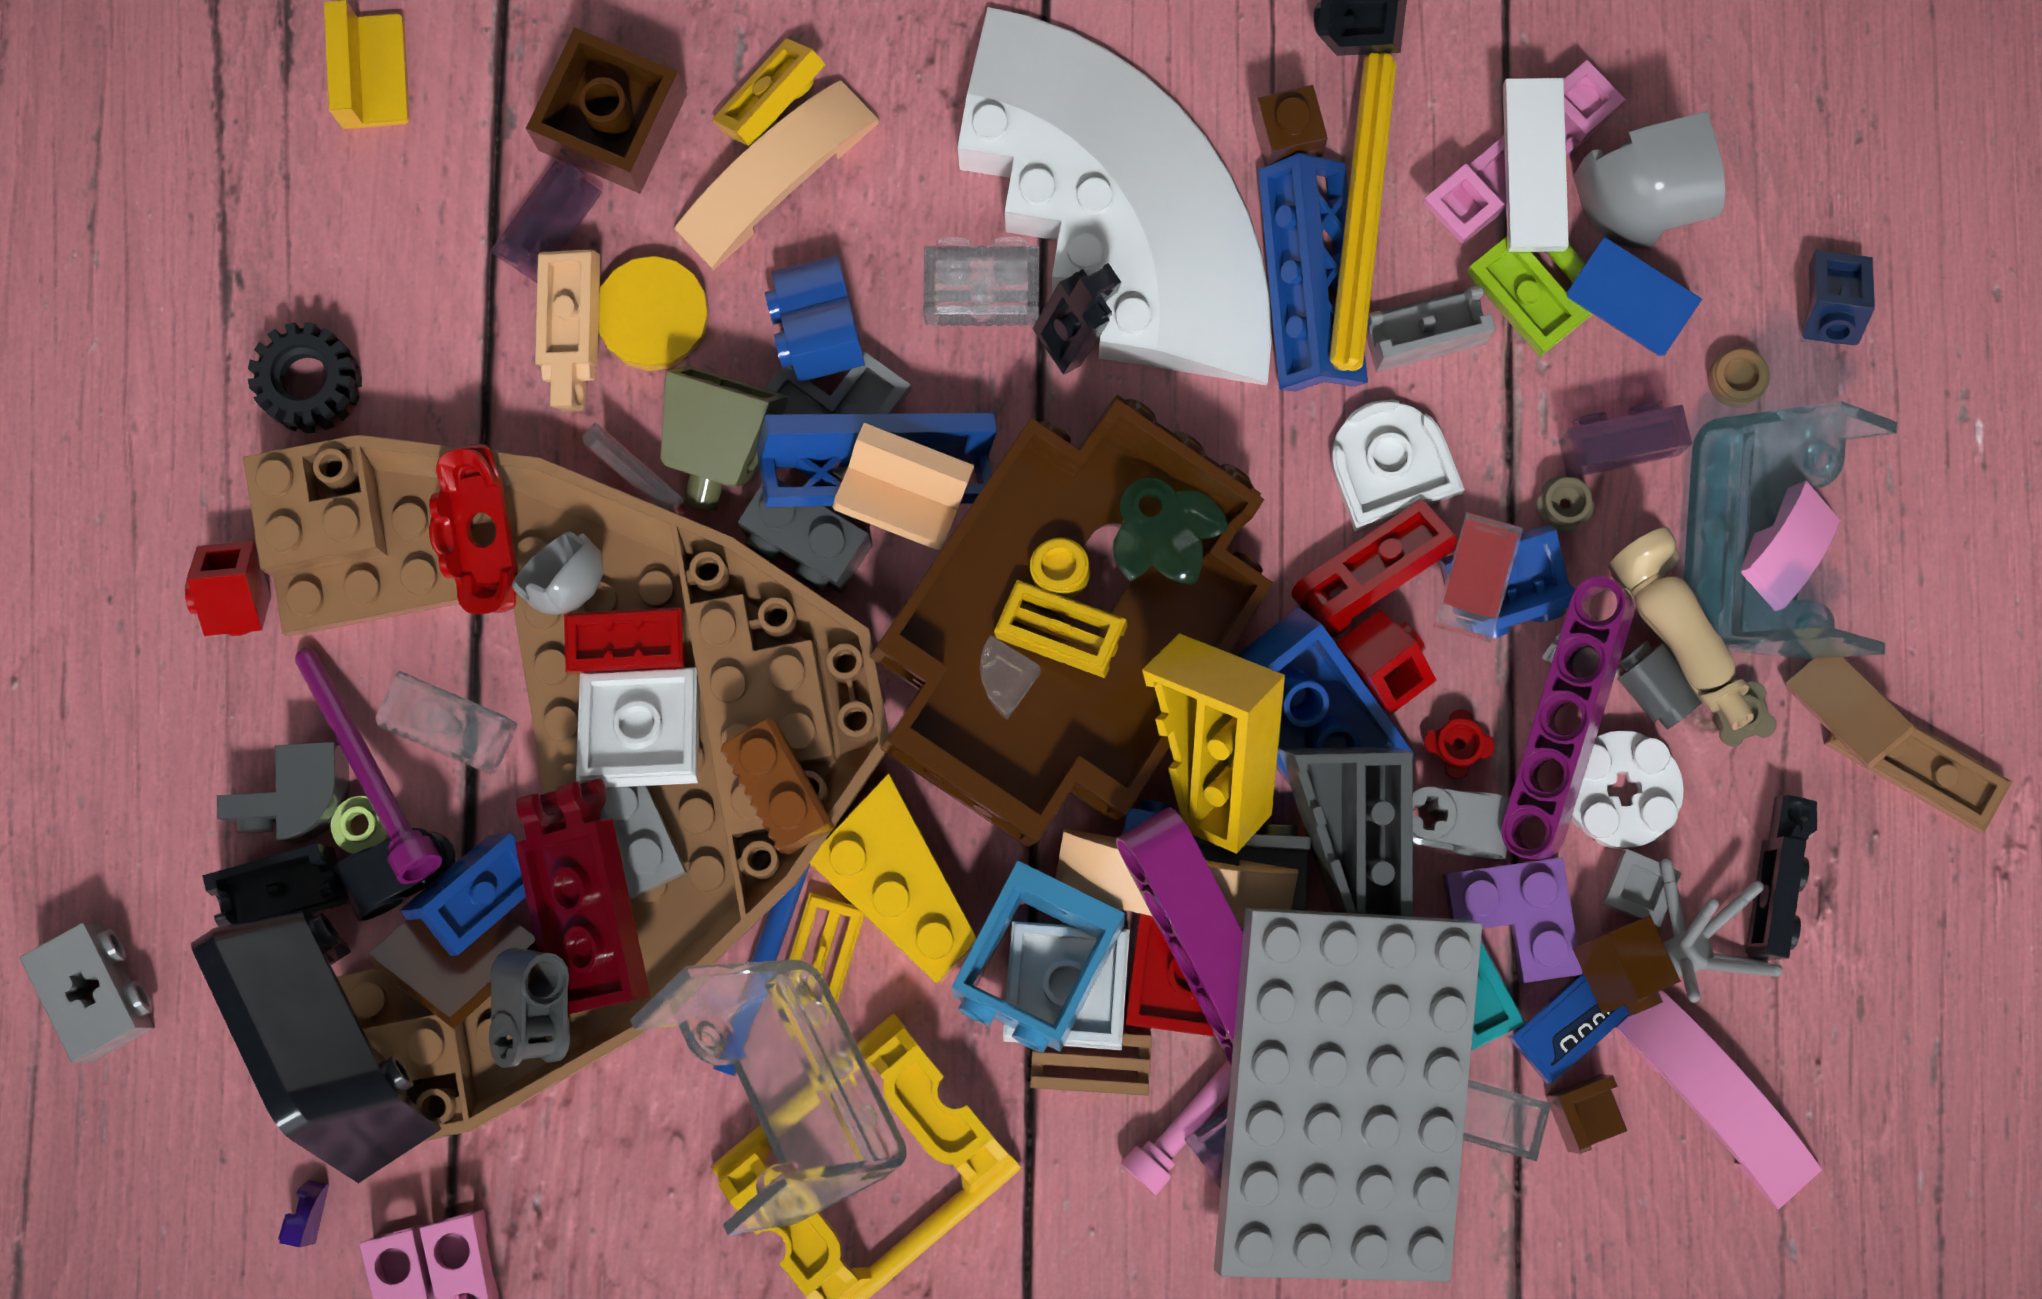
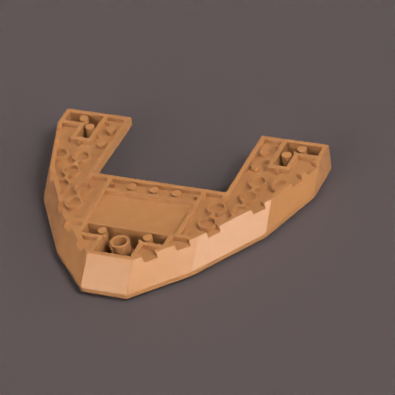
(352, 545)

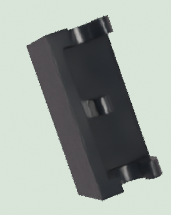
(277, 885)

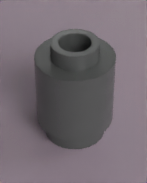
(1658, 684)

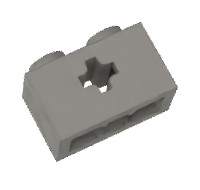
(63, 976)

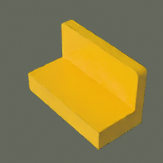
(366, 67)

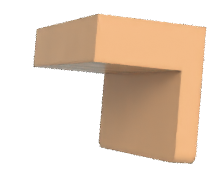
(902, 487)

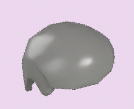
(561, 575)

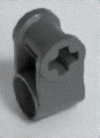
(530, 1009)

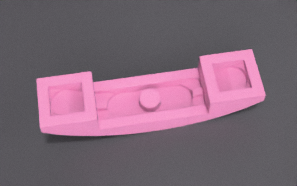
(1478, 190)
(1722, 1099)

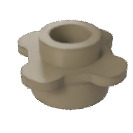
(1761, 725)

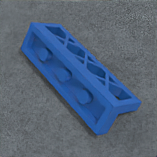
(1303, 268)
(826, 441)

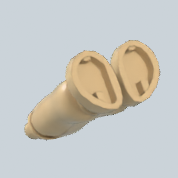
(1680, 622)

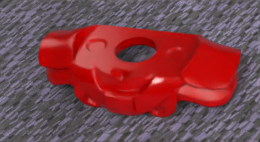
(469, 487)

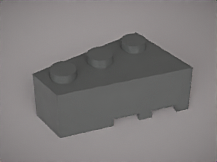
(1359, 824)

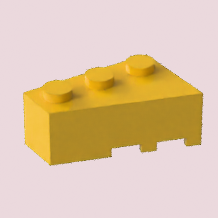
(1222, 737)
(896, 883)

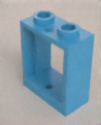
(1062, 903)

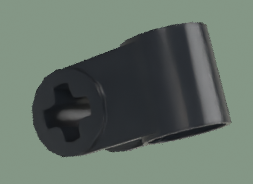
(372, 883)

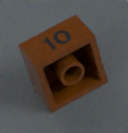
(607, 110)

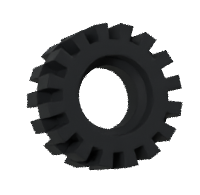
(281, 354)

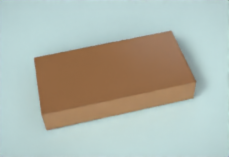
(1850, 708)

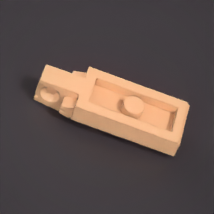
(568, 324)

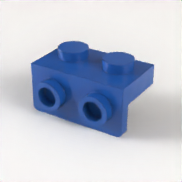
(1537, 582)

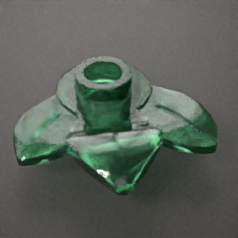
(1171, 537)

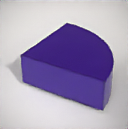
(303, 1226)

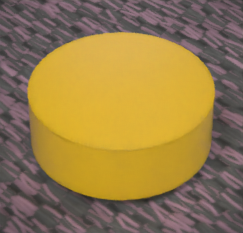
(1060, 567)

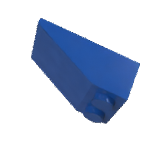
(1322, 693)

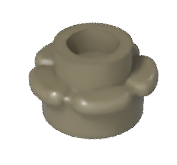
(1565, 488)

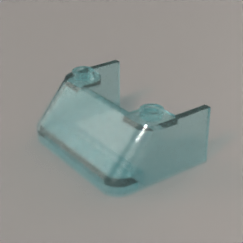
(1737, 490)

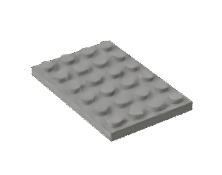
(1347, 1096)

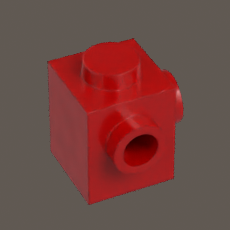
(227, 589)
(1388, 660)

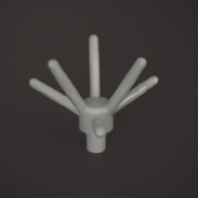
(1691, 948)

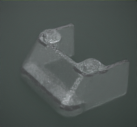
(799, 1075)

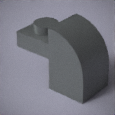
(309, 788)

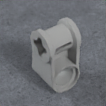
(1465, 821)

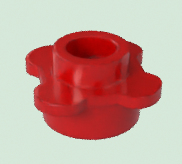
(1475, 744)

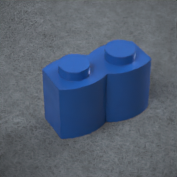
(815, 319)

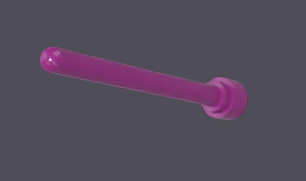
(411, 853)

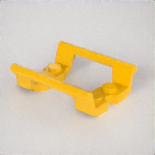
(945, 1133)

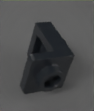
(1360, 25)

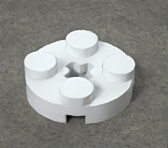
(1650, 811)

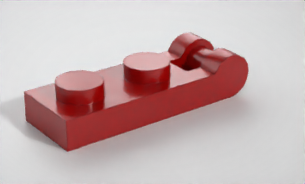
(1374, 566)

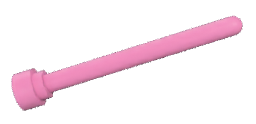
(1153, 1161)

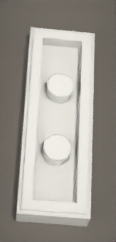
(1535, 165)

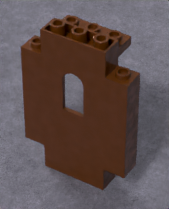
(1071, 725)

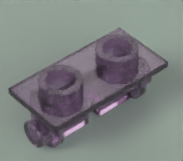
(546, 218)

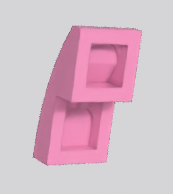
(1792, 548)

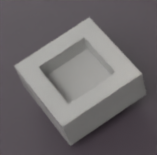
(1637, 888)

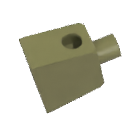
(713, 431)

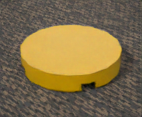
(652, 313)

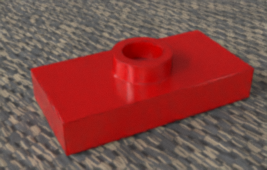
(624, 640)

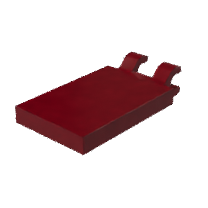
(580, 894)

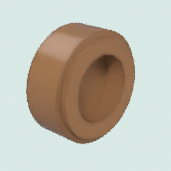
(1738, 377)

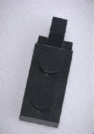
(1076, 316)
(1784, 874)

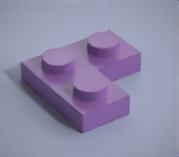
(1531, 900)

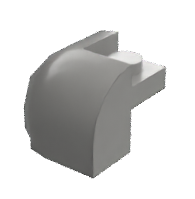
(1654, 182)

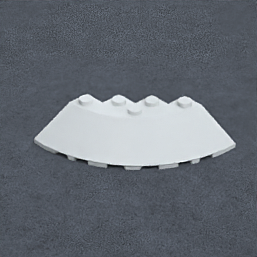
(1123, 183)

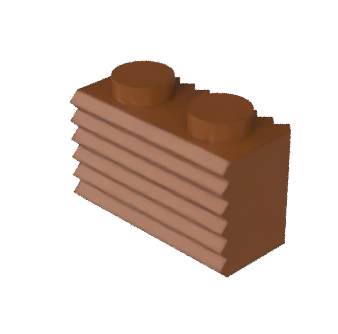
(777, 786)

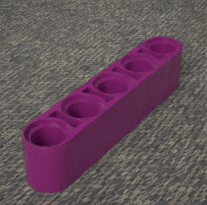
(1559, 690)
(1189, 914)

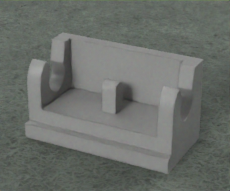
(1428, 329)

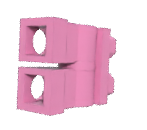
(432, 1261)

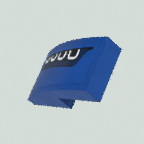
(1564, 1030)

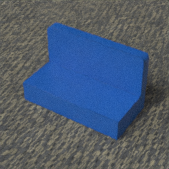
(1633, 297)
(471, 894)

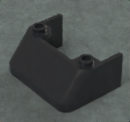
(307, 1043)

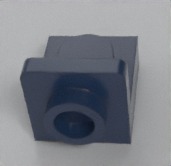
(1839, 297)

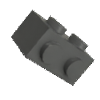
(810, 537)

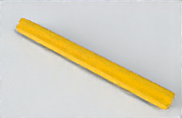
(1363, 212)

